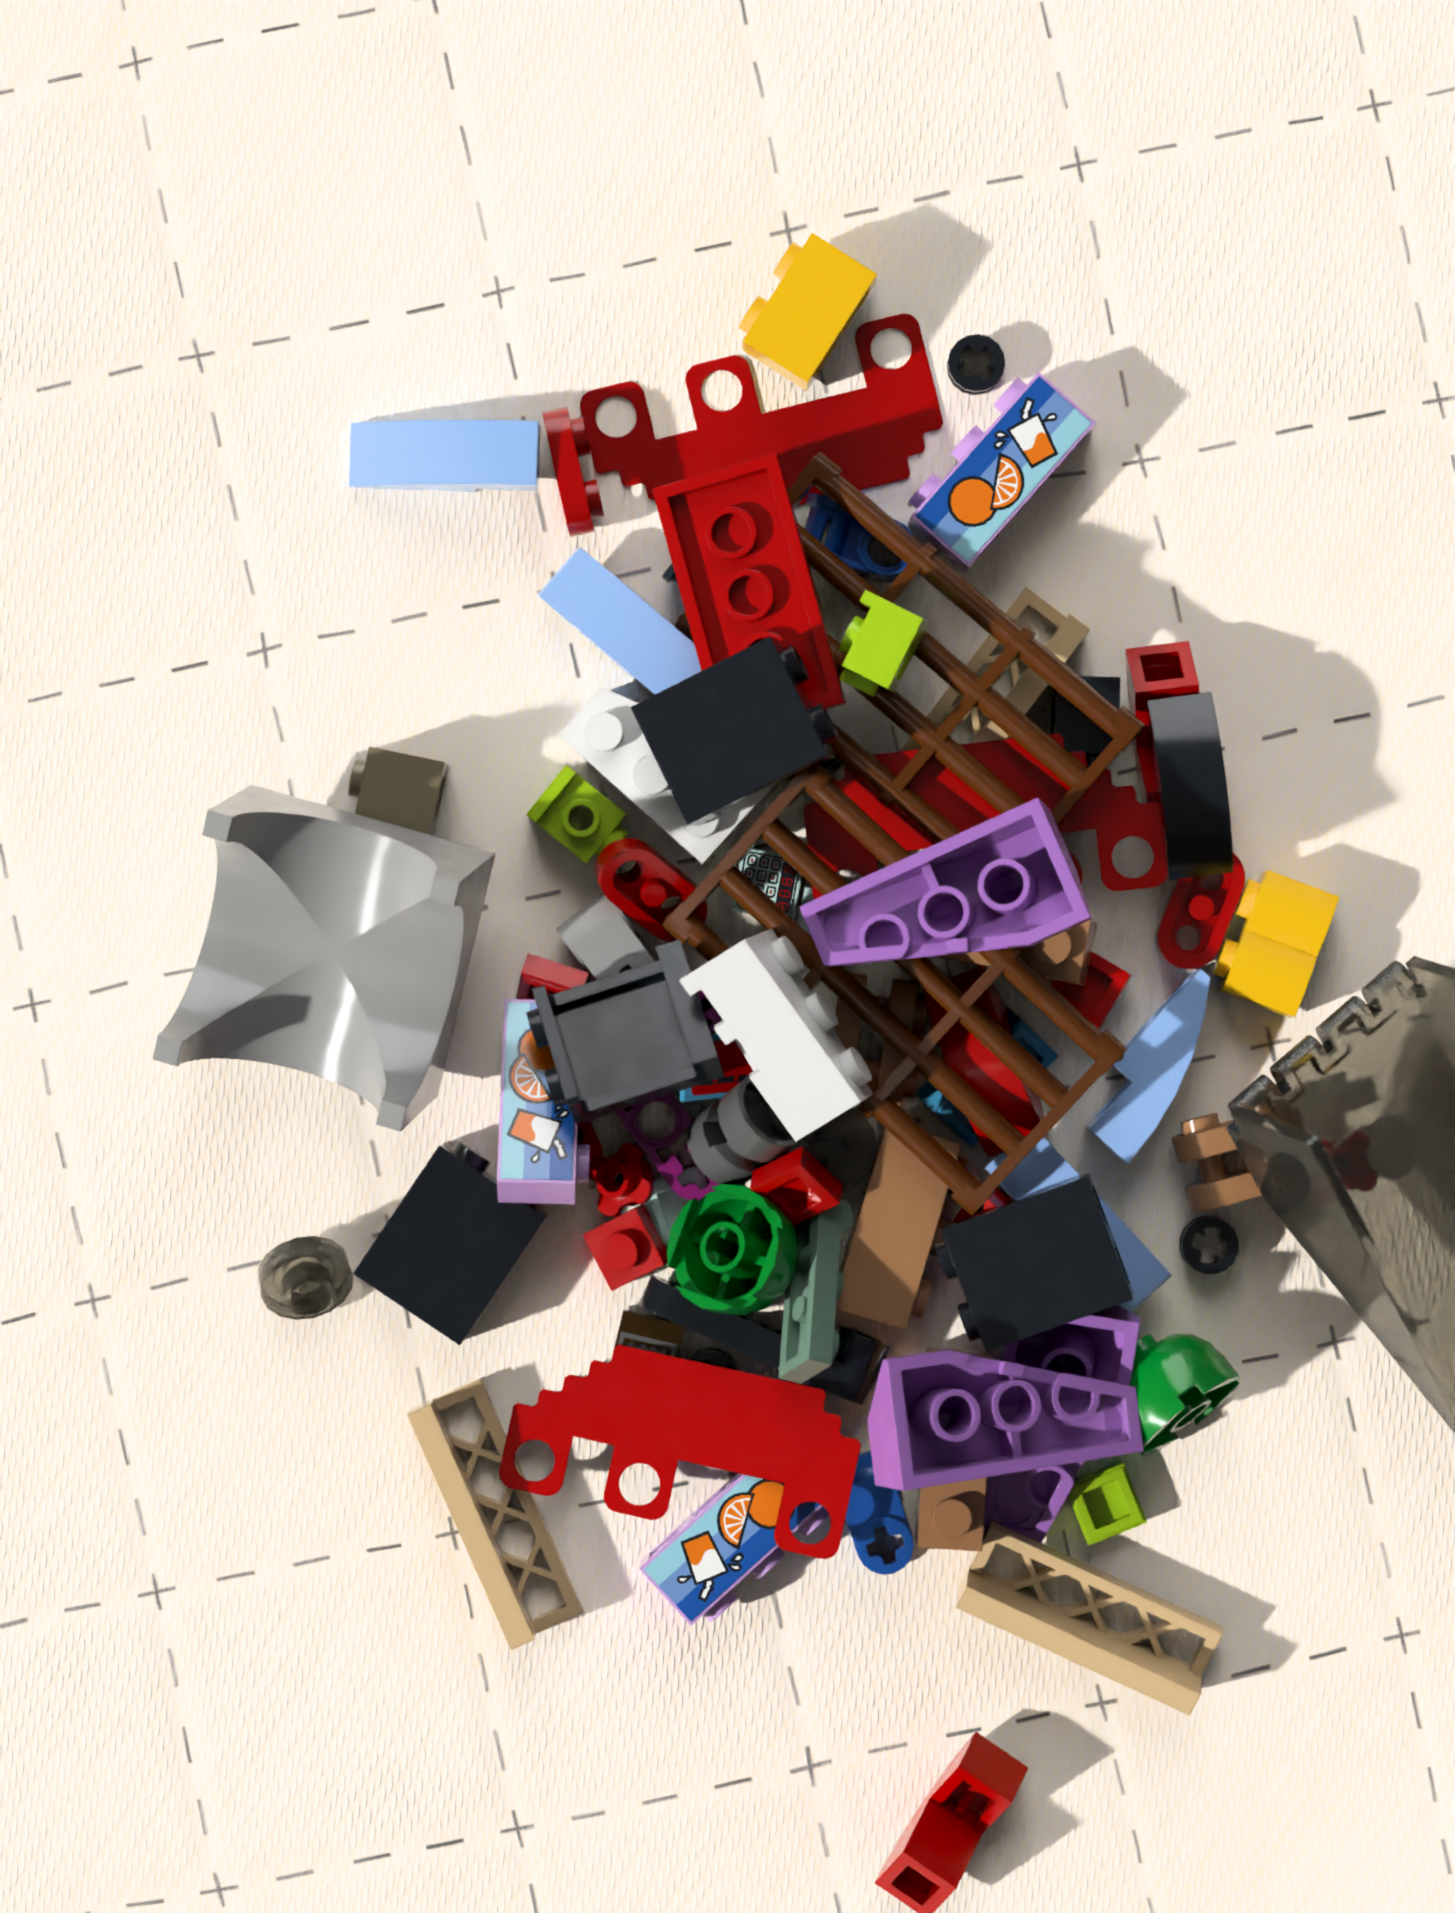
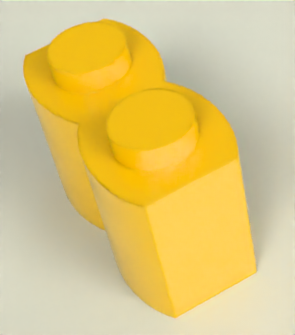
(1276, 942)

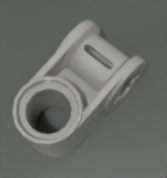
(603, 939)

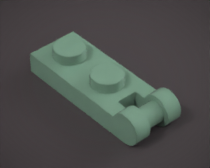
(810, 1300)

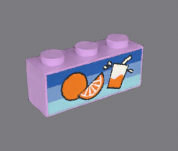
(999, 470)
(536, 1140)
(723, 1545)

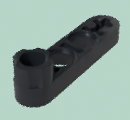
(849, 1376)

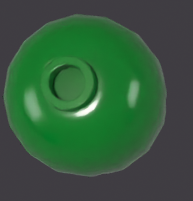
(732, 1251)
(1177, 1383)

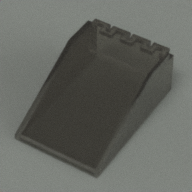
(1364, 1161)

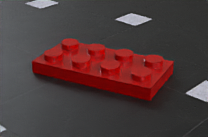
(746, 569)

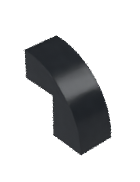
(1191, 785)

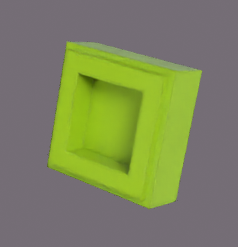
(1106, 1503)

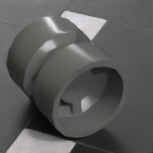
(737, 1135)

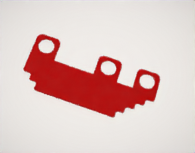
(861, 430)
(1104, 807)
(697, 1413)

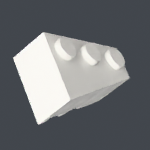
(615, 746)
(782, 1032)

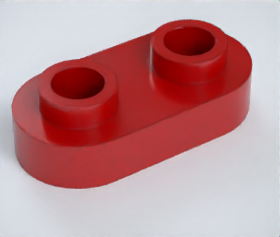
(578, 497)
(645, 885)
(1203, 910)

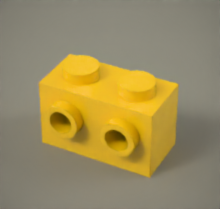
(807, 311)

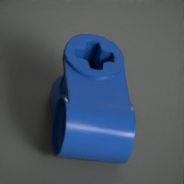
(847, 539)
(874, 1508)

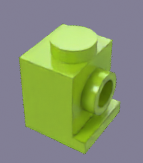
(880, 645)
(563, 796)

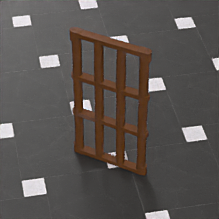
(976, 690)
(960, 1006)

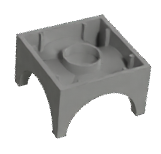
(332, 949)

